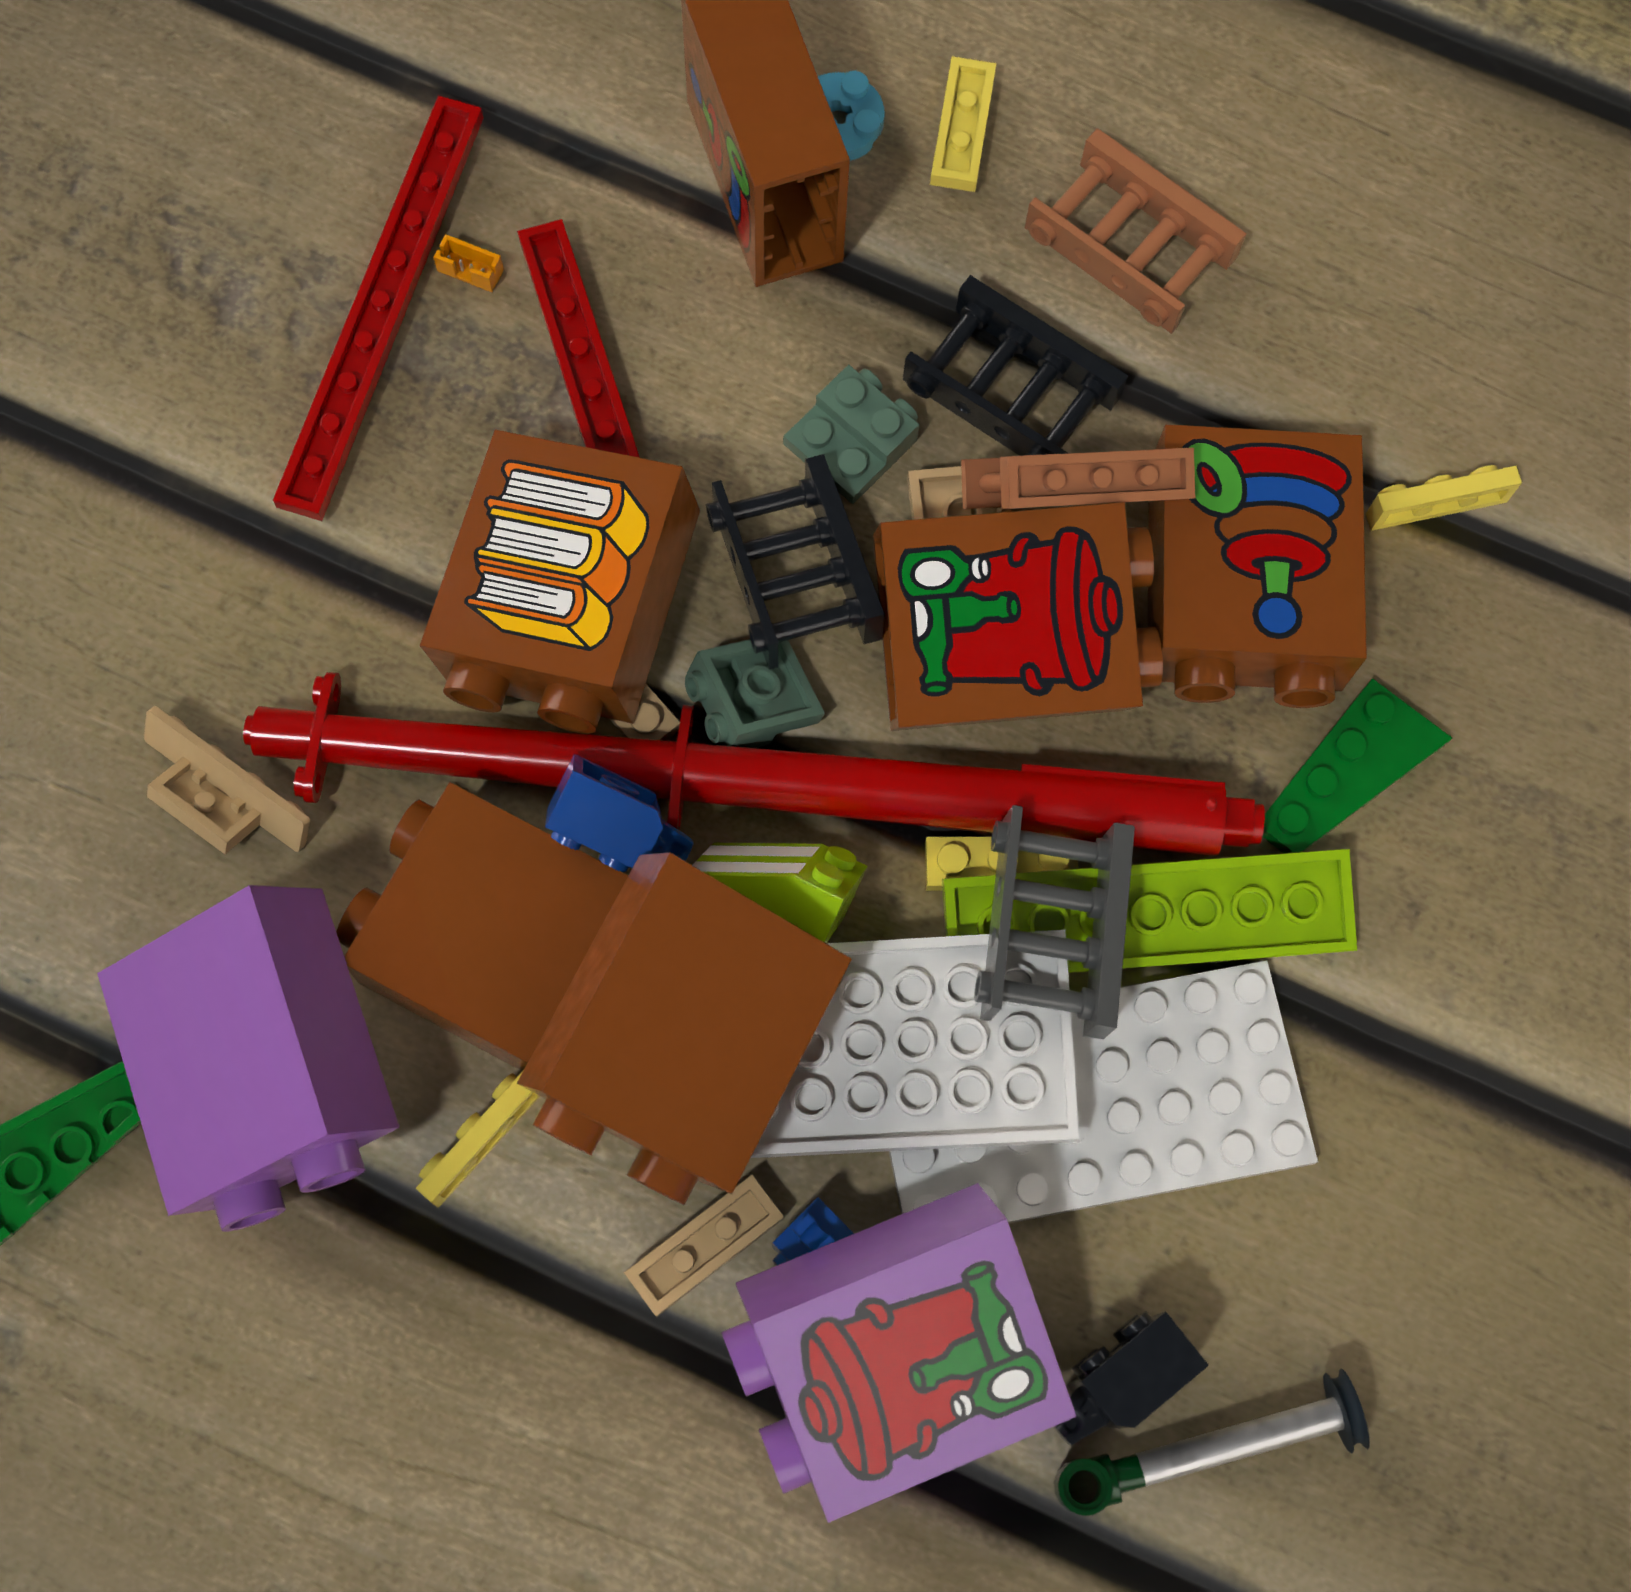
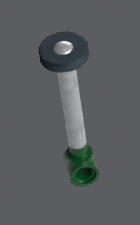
(1337, 1413)

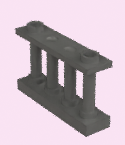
(1105, 904)

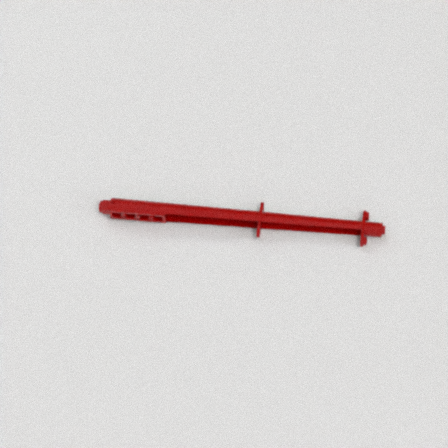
(1054, 800)

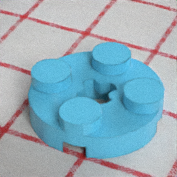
(864, 107)

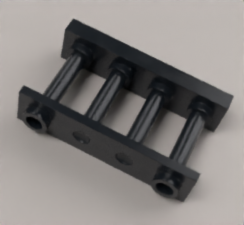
(1018, 334)
(830, 529)

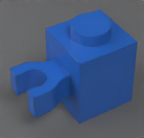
(809, 1231)

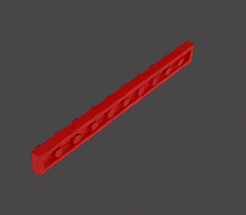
(378, 310)

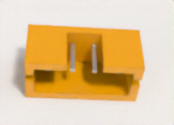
(468, 263)

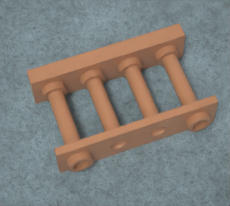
(1160, 198)
(1078, 478)

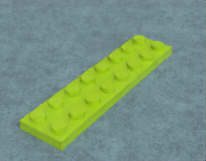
(1192, 908)

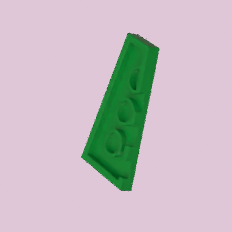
(1357, 761)
(59, 1142)

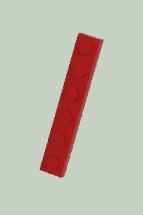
(576, 339)

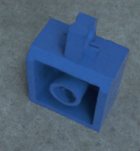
(610, 817)

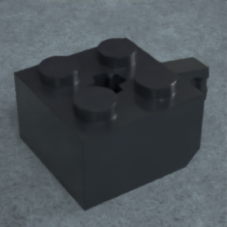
(1132, 1378)

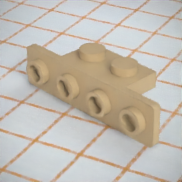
(215, 793)

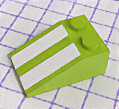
(793, 880)

